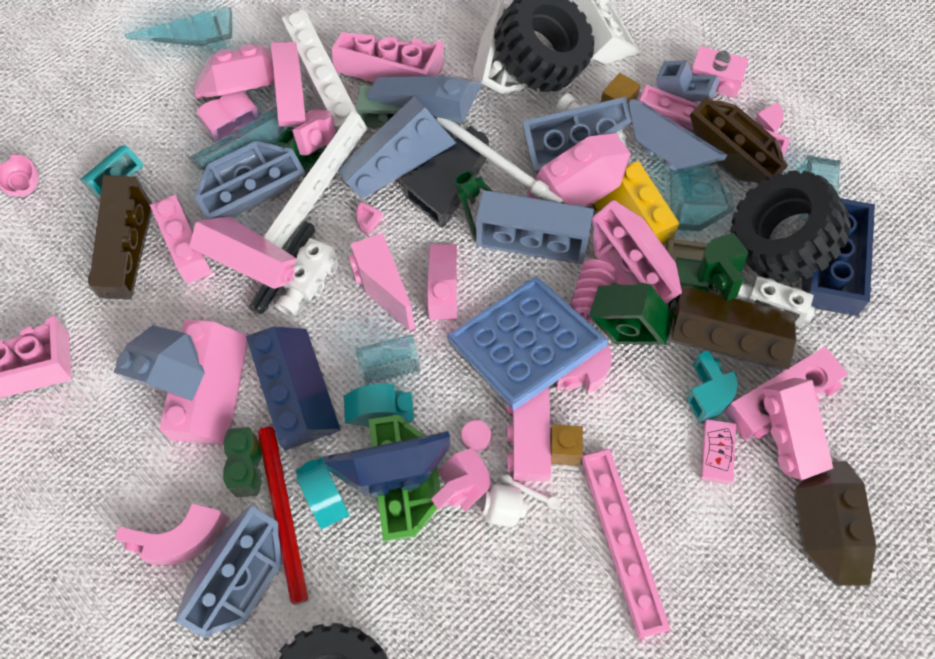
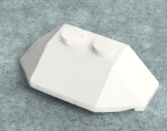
(487, 64)

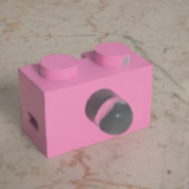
(727, 67)

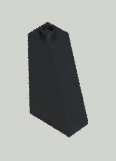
(433, 184)

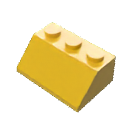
(642, 197)

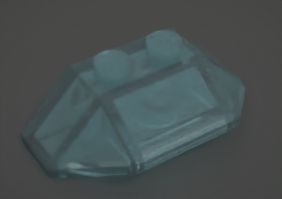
(261, 129)

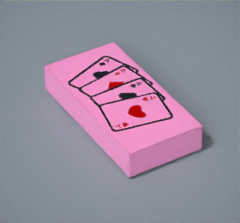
(718, 451)

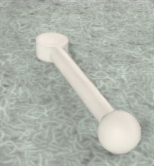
(552, 502)

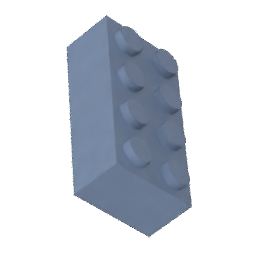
(533, 226)

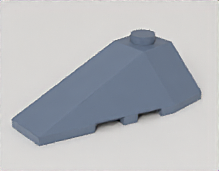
(558, 132)

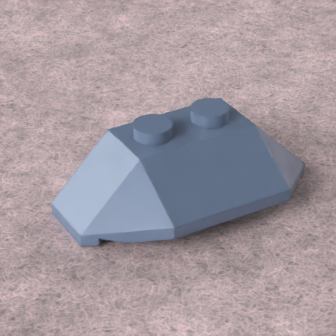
(670, 140)
(246, 179)
(162, 361)
(232, 575)

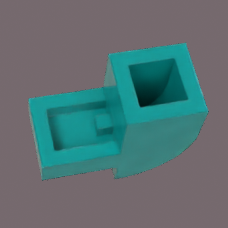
(716, 391)
(376, 402)
(321, 493)

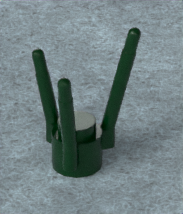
(469, 188)

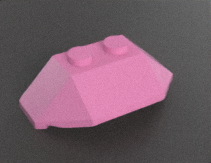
(235, 71)
(586, 170)
(634, 251)

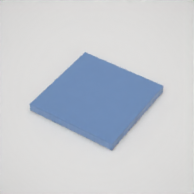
(526, 342)

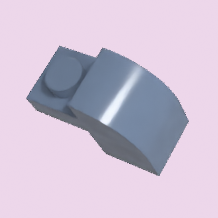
(678, 80)

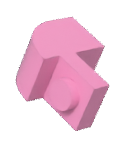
(315, 132)
(591, 372)
(464, 479)

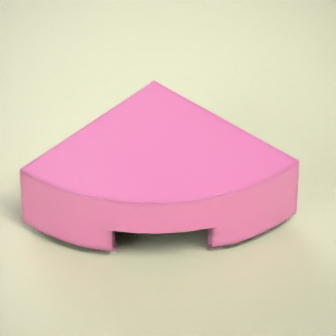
(771, 117)
(367, 217)

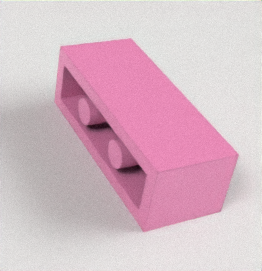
(178, 235)
(797, 428)
(530, 440)

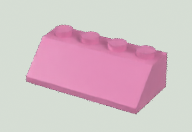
(213, 406)

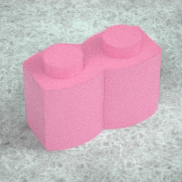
(227, 114)

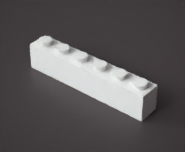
(318, 67)

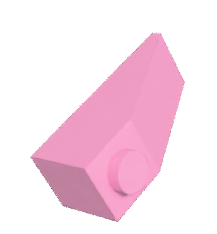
(442, 282)

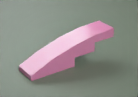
(287, 84)

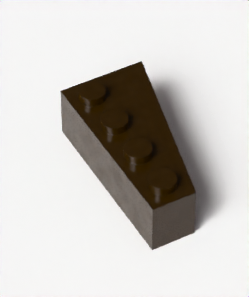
(119, 237)

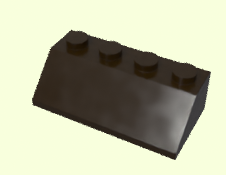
(733, 328)

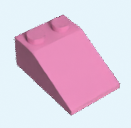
(378, 274)

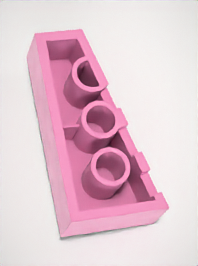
(372, 58)
(35, 358)

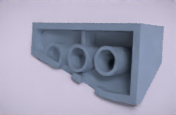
(441, 95)

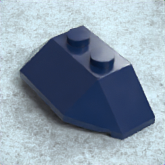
(390, 465)

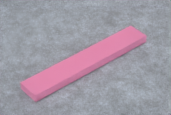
(679, 110)
(624, 544)

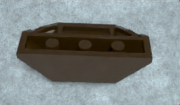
(749, 148)
(837, 525)

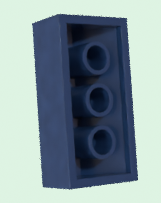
(292, 385)

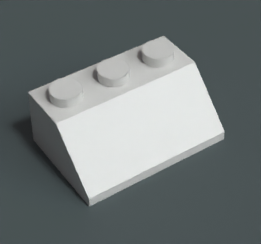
(609, 32)

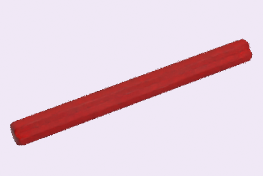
(283, 515)

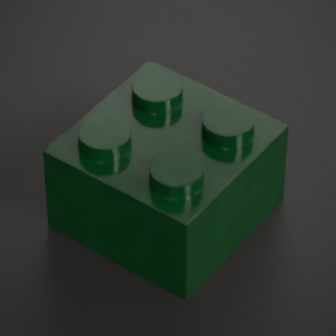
(632, 314)

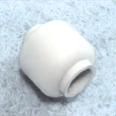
(503, 505)

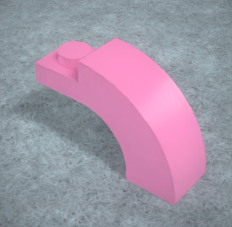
(179, 545)

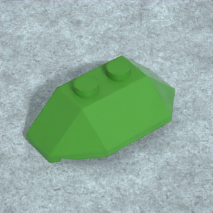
(403, 511)

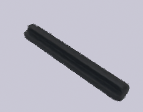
(266, 293)

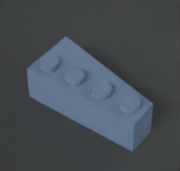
(395, 149)

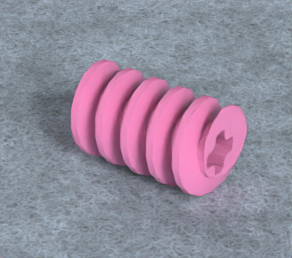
(592, 274)

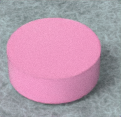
(476, 435)

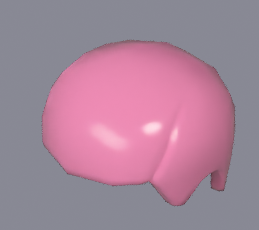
(18, 176)

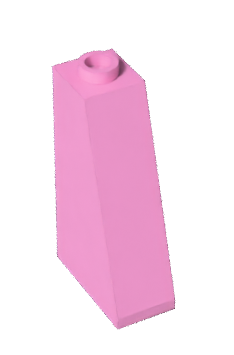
(243, 251)

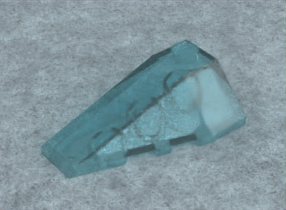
(196, 30)
(698, 197)

